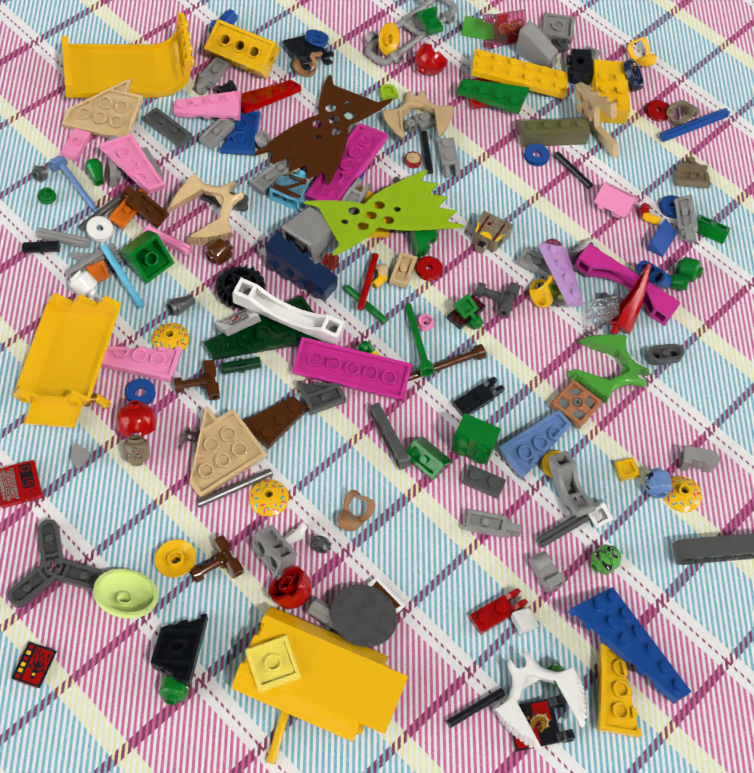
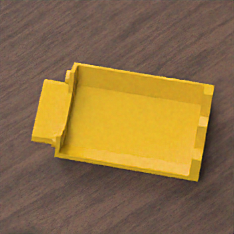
(65, 358)
(339, 682)

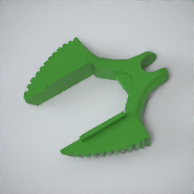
(615, 346)

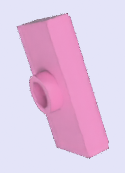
(75, 144)

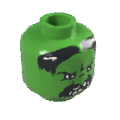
(605, 559)

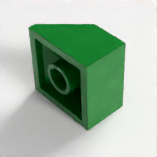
(147, 256)

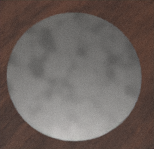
(363, 615)

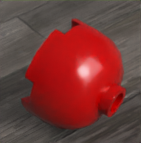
(429, 61)
(136, 418)
(291, 588)

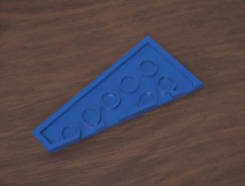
(629, 640)

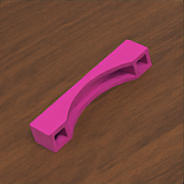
(597, 264)

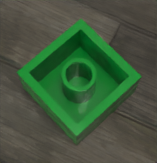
(475, 439)

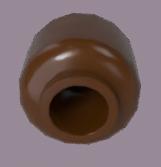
(219, 251)

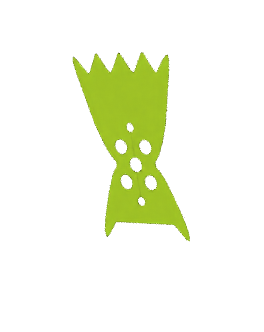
(412, 195)

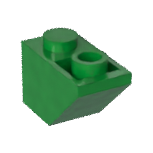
(421, 240)

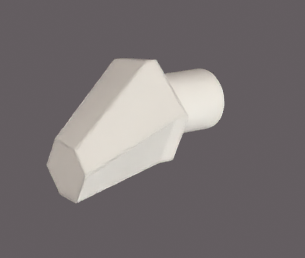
(296, 534)

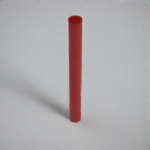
(367, 282)

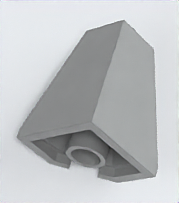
(535, 46)

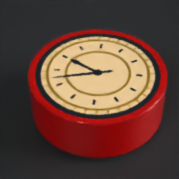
(413, 159)

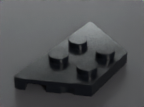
(179, 649)

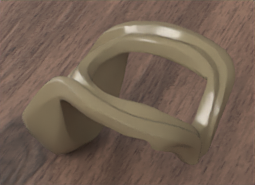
(688, 108)

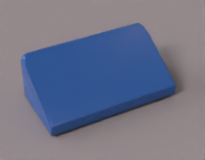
(662, 239)

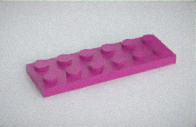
(359, 152)
(352, 368)

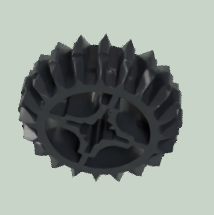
(233, 276)

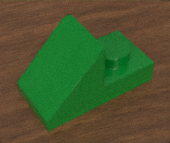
(429, 20)

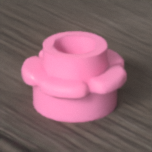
(425, 318)

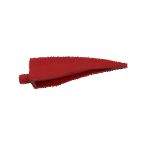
(631, 305)

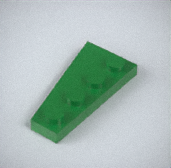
(495, 94)

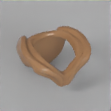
(307, 73)
(347, 520)

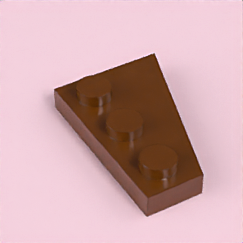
(275, 421)

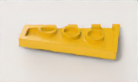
(614, 696)

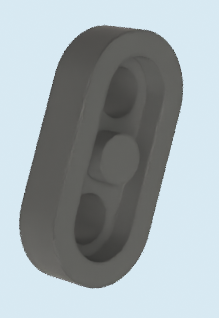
(663, 354)

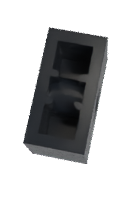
(580, 66)

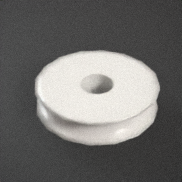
(99, 221)

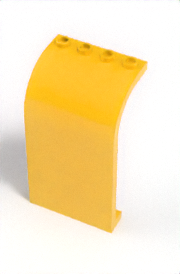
(153, 68)

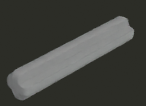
(64, 238)
(98, 255)

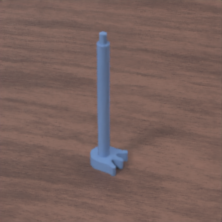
(60, 163)

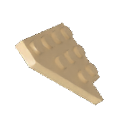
(107, 112)
(222, 451)

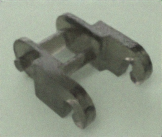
(184, 438)

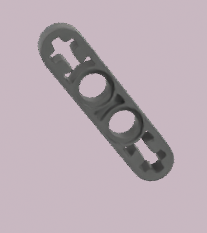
(389, 436)

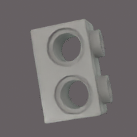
(273, 550)

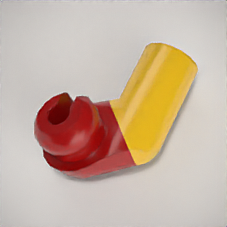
(647, 216)

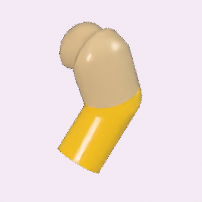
(382, 276)

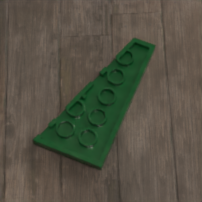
(259, 337)

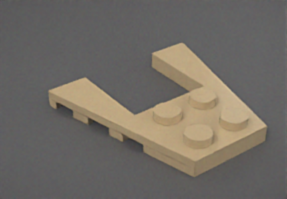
(588, 107)

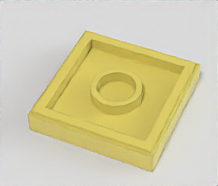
(273, 664)

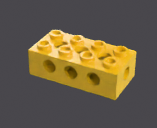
(228, 41)

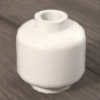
(83, 283)

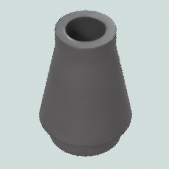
(178, 305)

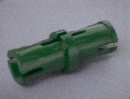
(229, 366)

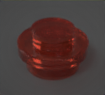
(330, 261)

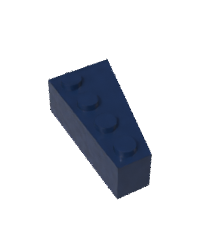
(299, 267)

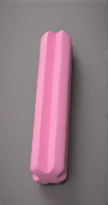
(171, 241)

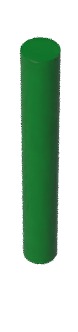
(369, 307)

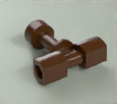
(207, 381)
(223, 558)

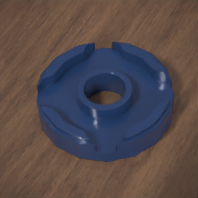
(633, 74)

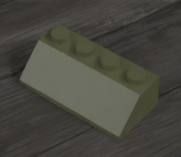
(553, 131)

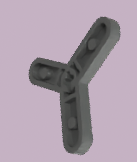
(42, 578)

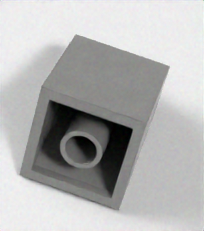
(309, 232)

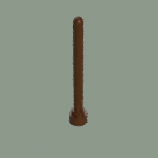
(478, 352)

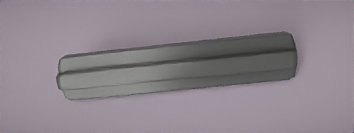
(560, 530)

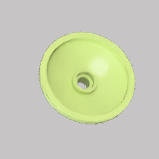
(125, 593)

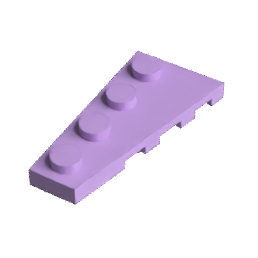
(563, 273)

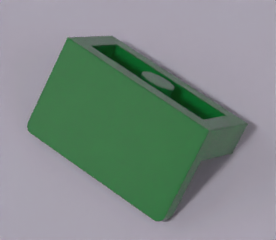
(427, 457)

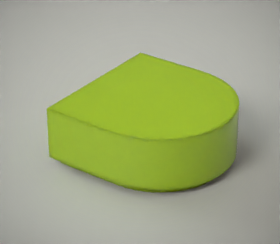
(388, 91)

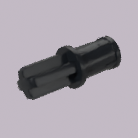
(41, 246)

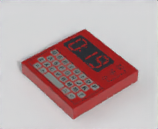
(19, 484)

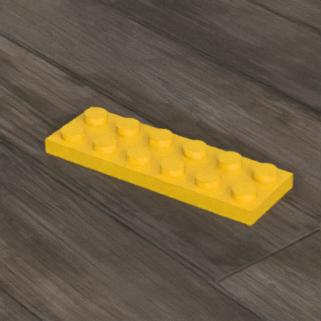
(519, 73)

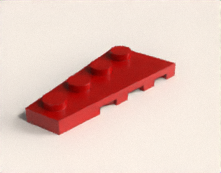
(267, 95)

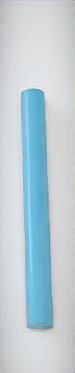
(121, 274)

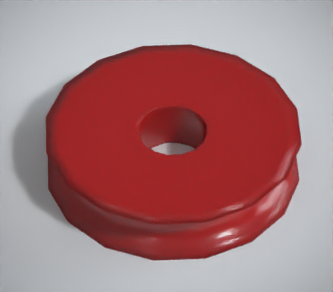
(655, 115)
(432, 262)

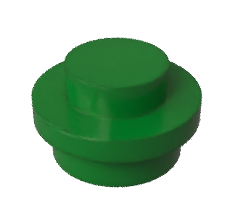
(47, 195)

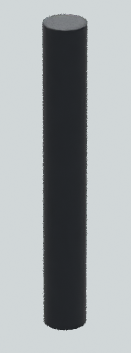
(426, 149)
(573, 170)
(471, 710)

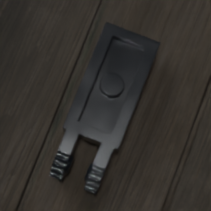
(477, 397)

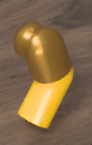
(100, 400)

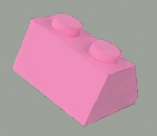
(615, 200)

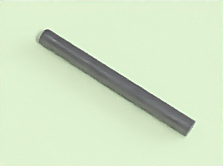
(107, 207)
(234, 488)

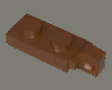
(145, 206)

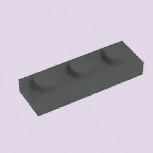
(168, 127)

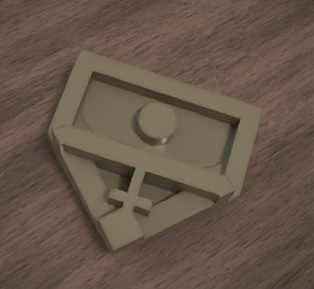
(692, 174)

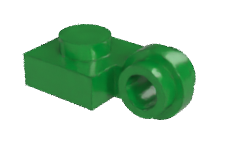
(467, 307)

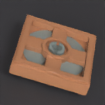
(576, 403)

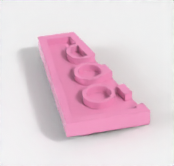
(215, 105)
(132, 160)
(149, 363)

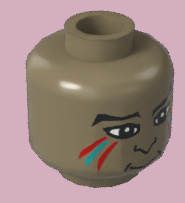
(136, 450)

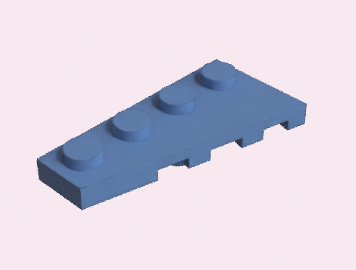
(530, 446)

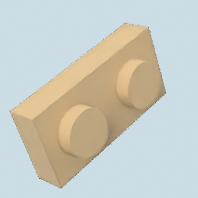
(403, 270)

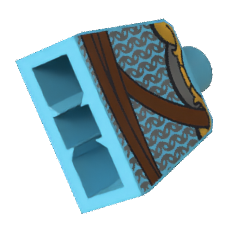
(290, 190)

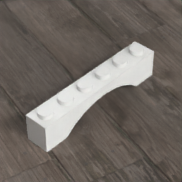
(260, 301)

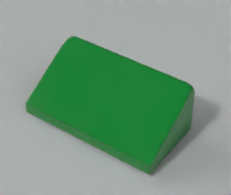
(712, 229)

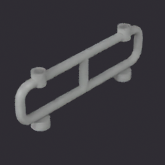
(372, 38)

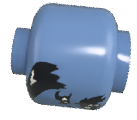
(658, 483)

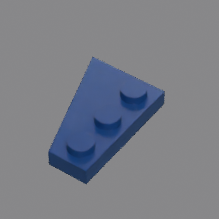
(243, 136)

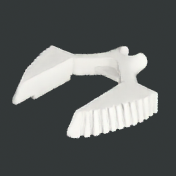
(512, 715)

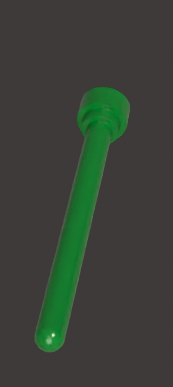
(425, 367)

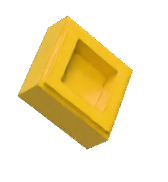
(626, 469)

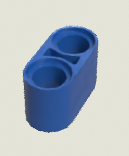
(655, 274)

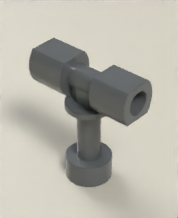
(505, 298)

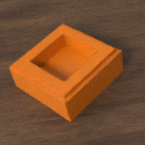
(98, 270)

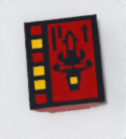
(34, 665)

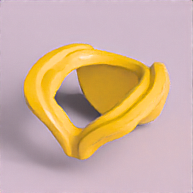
(645, 61)
(542, 296)

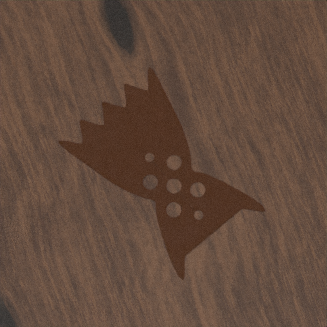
(323, 154)

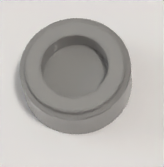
(262, 138)

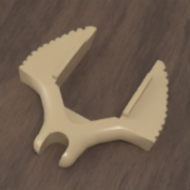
(394, 117)
(221, 227)

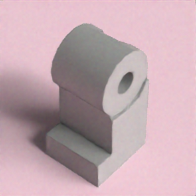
(698, 458)
(546, 572)

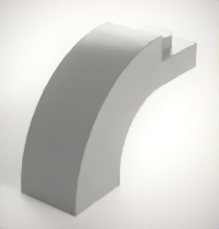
(568, 485)

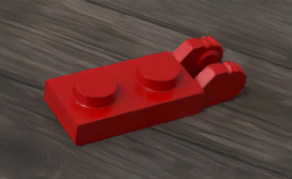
(496, 612)

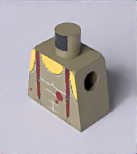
(491, 232)

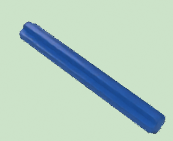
(694, 124)

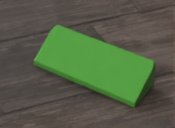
(477, 28)

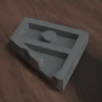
(321, 395)

